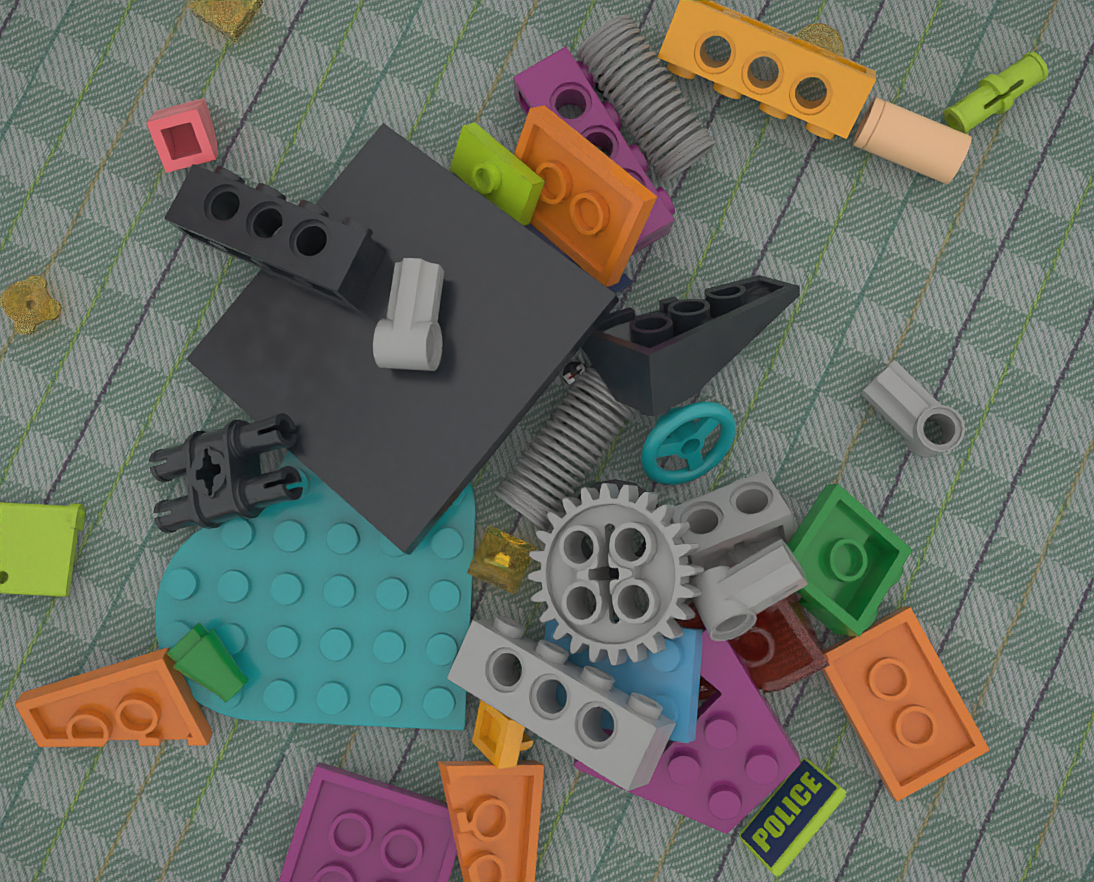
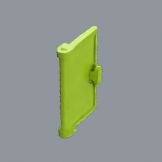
(38, 547)

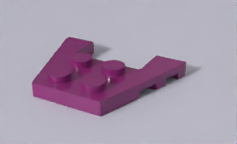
(736, 749)

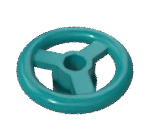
(683, 435)

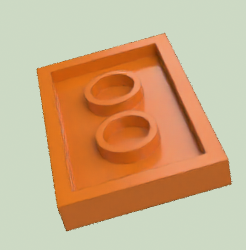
(587, 199)
(902, 704)

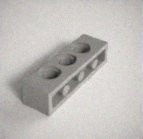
(639, 730)

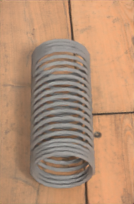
(600, 50)
(525, 501)

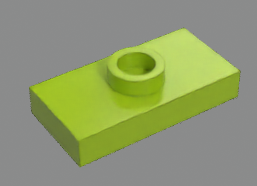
(496, 173)

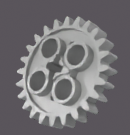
(660, 572)

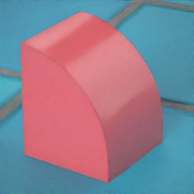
(184, 135)

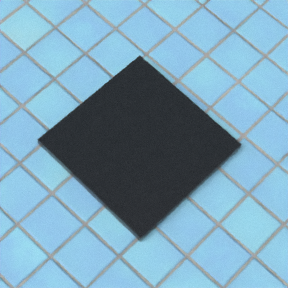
(406, 438)

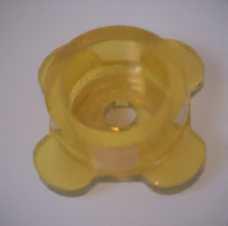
(15, 301)

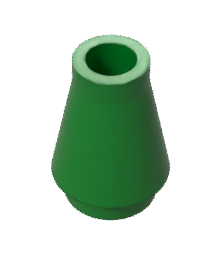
(208, 662)

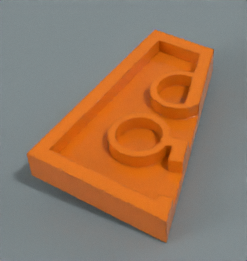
(494, 818)

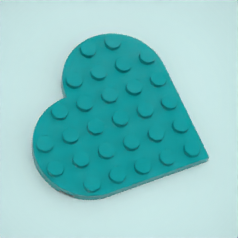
(328, 612)

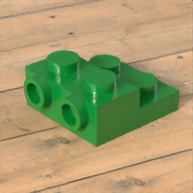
(846, 560)

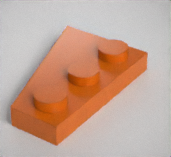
(121, 701)

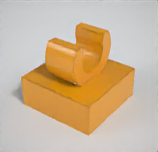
(499, 737)

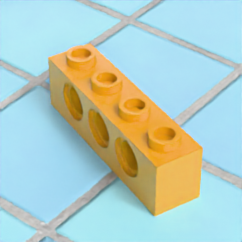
(797, 59)

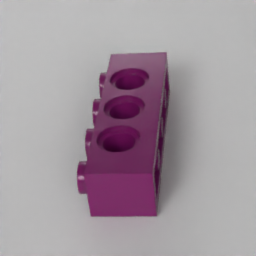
(562, 82)

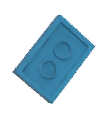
(666, 677)

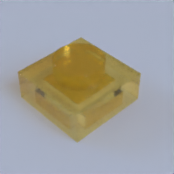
(226, 16)
(501, 560)

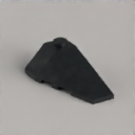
(675, 351)

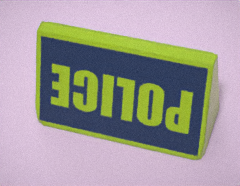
(791, 816)

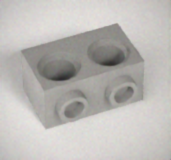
(735, 521)

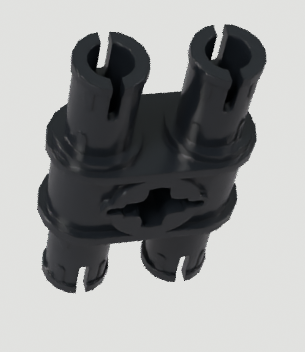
(225, 474)

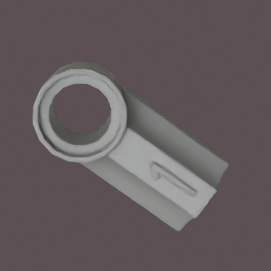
(411, 333)
(908, 406)
(738, 593)

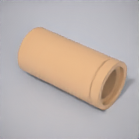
(912, 140)

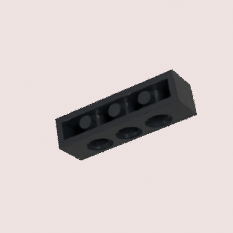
(242, 220)

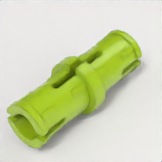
(996, 93)

